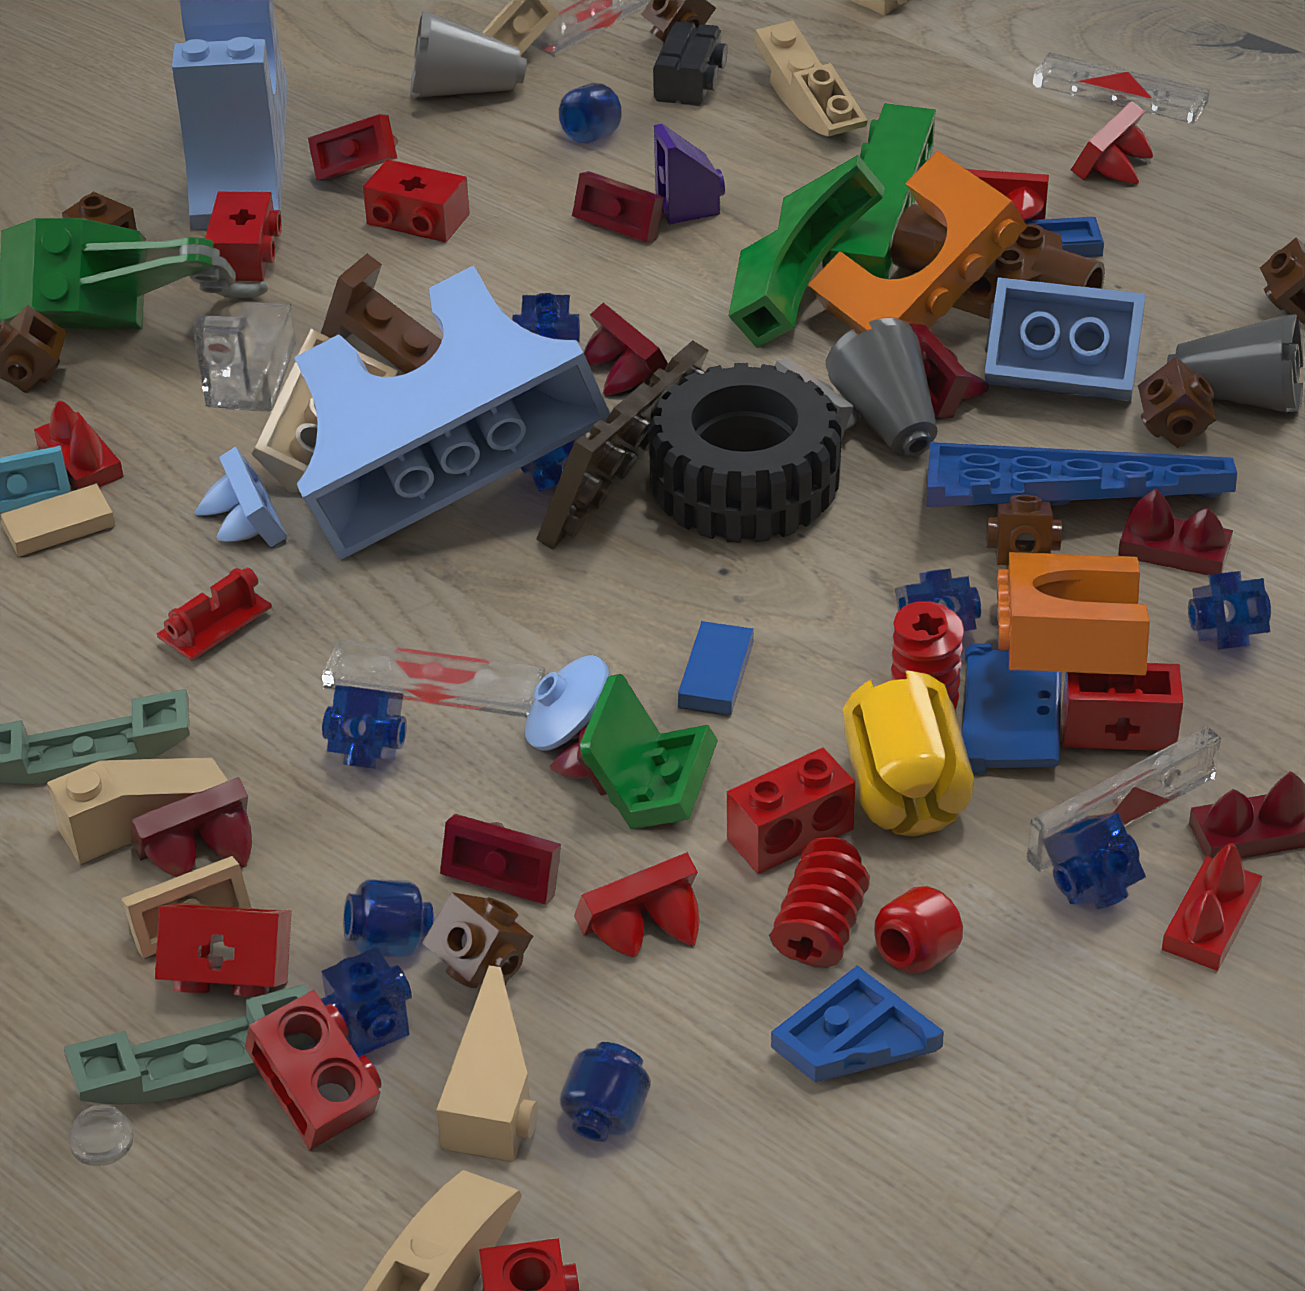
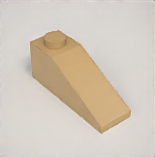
(100, 800)
(487, 1091)

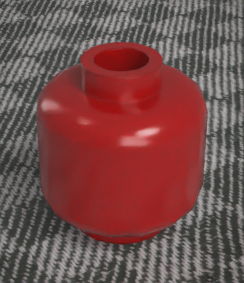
(918, 930)

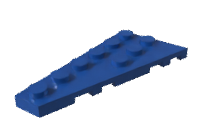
(995, 473)

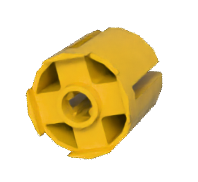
(908, 754)

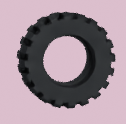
(744, 452)

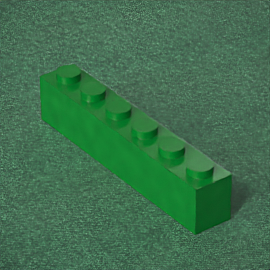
(894, 152)

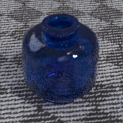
(590, 112)
(387, 917)
(605, 1091)

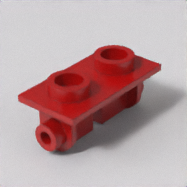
(207, 621)

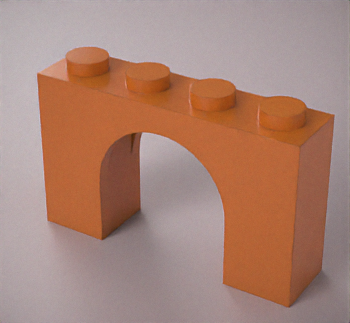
(978, 231)
(1072, 614)

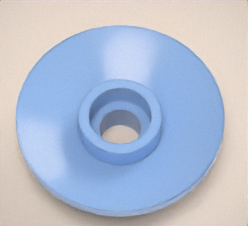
(565, 702)

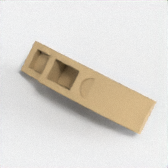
(804, 84)
(445, 1237)

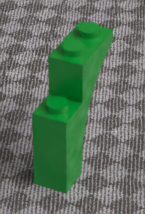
(779, 266)

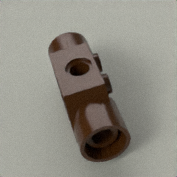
(1033, 257)

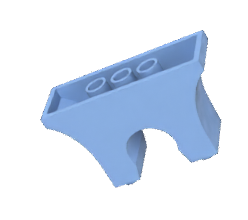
(230, 101)
(448, 428)

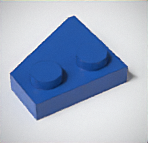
(854, 1029)

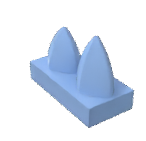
(246, 498)

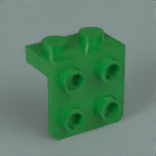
(644, 772)

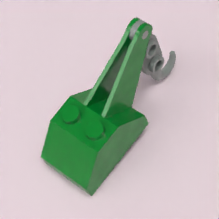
(98, 272)

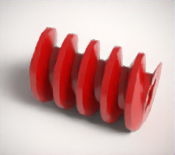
(930, 643)
(821, 903)

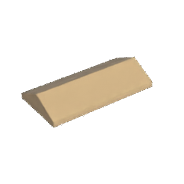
(292, 426)

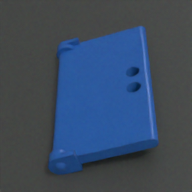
(1005, 713)

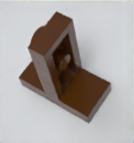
(375, 320)

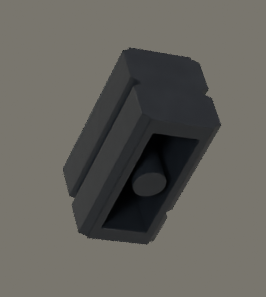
(689, 63)

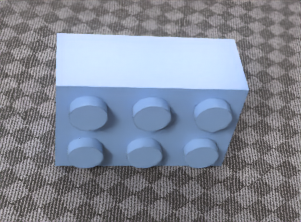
(1064, 339)

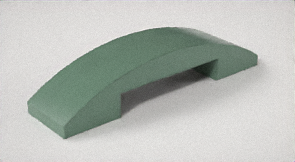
(154, 727)
(177, 1065)

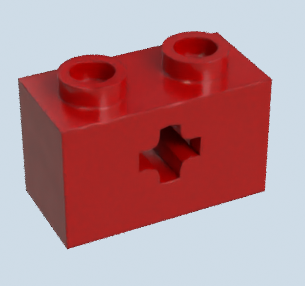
(416, 200)
(245, 231)
(1123, 709)
(187, 942)

